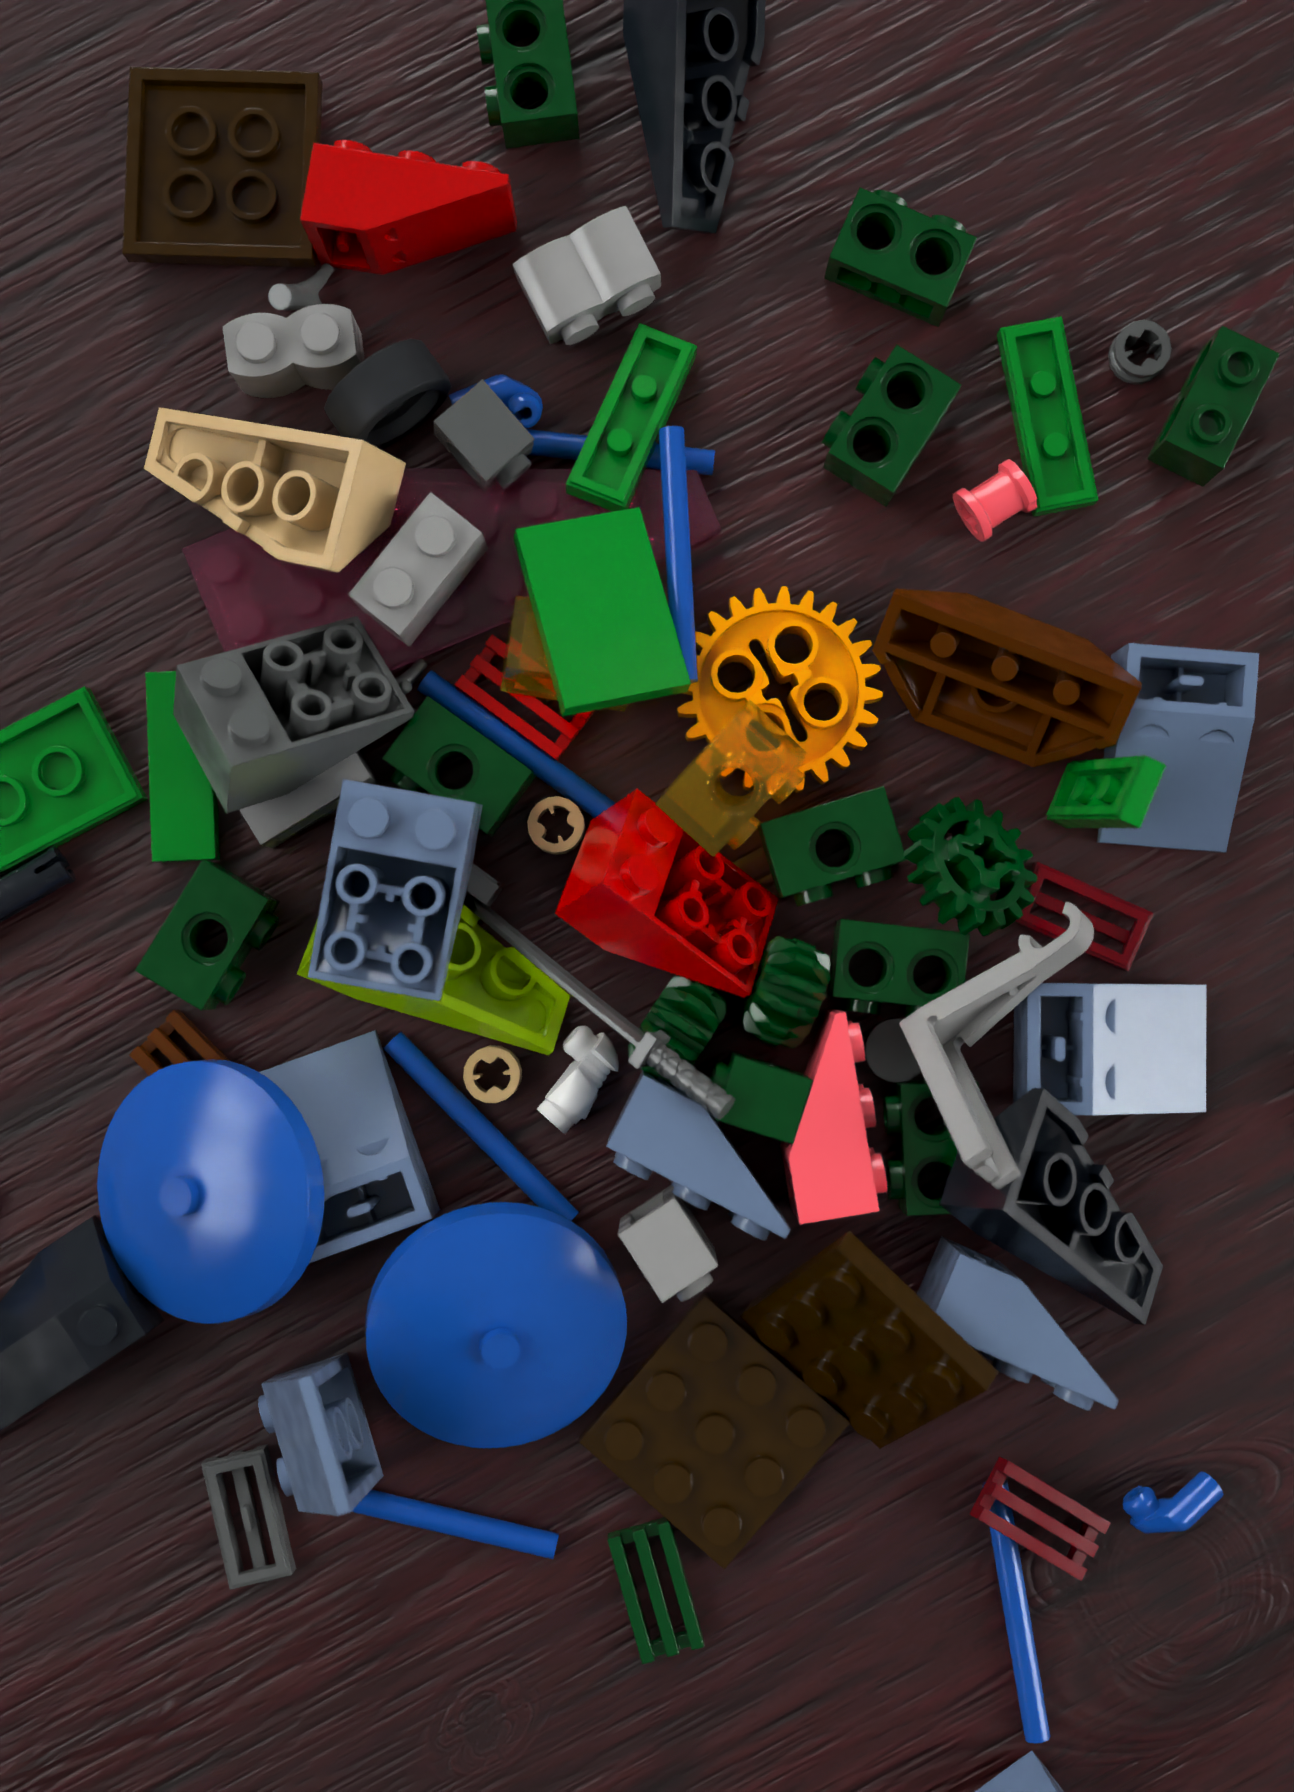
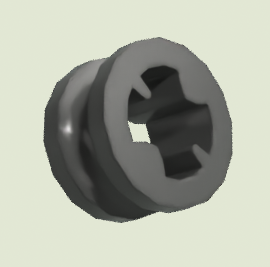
(1159, 345)

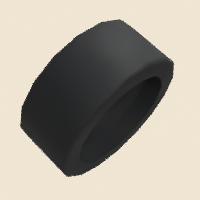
(388, 394)

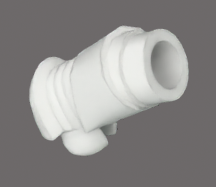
(579, 1084)

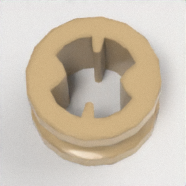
(538, 831)
(496, 1092)

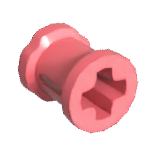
(995, 500)

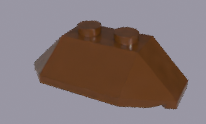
(1002, 677)

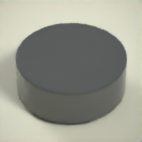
(889, 1052)

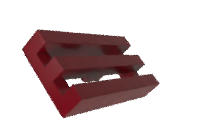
(1130, 939)
(1081, 1542)

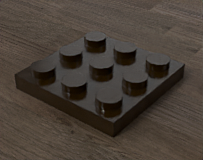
(219, 166)
(868, 1342)
(714, 1430)

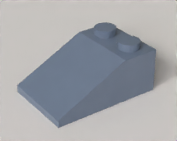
(321, 1435)

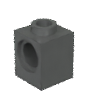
(485, 438)

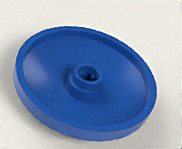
(210, 1190)
(495, 1325)

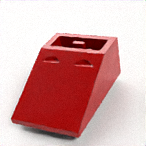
(401, 209)
(665, 900)

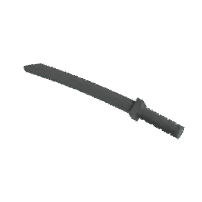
(650, 1046)

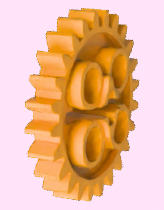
(831, 667)

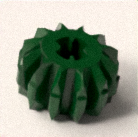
(786, 992)
(688, 1015)

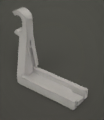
(964, 1016)

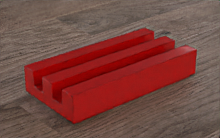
(481, 666)

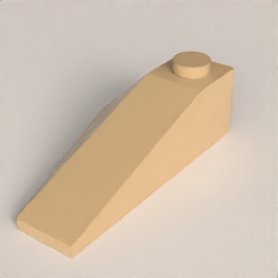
(287, 489)

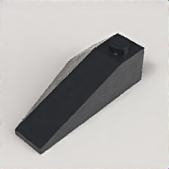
(689, 88)
(1059, 1209)
(66, 1319)

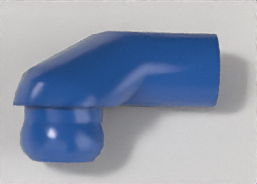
(518, 398)
(1172, 1513)

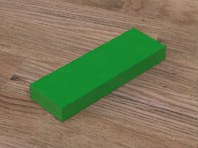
(1047, 415)
(631, 419)
(1106, 792)
(180, 794)

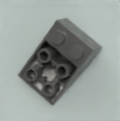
(285, 709)

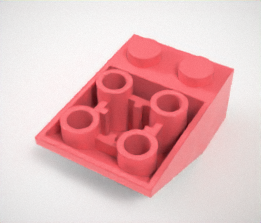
(830, 1163)

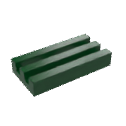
(669, 1642)

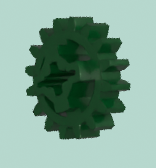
(970, 866)

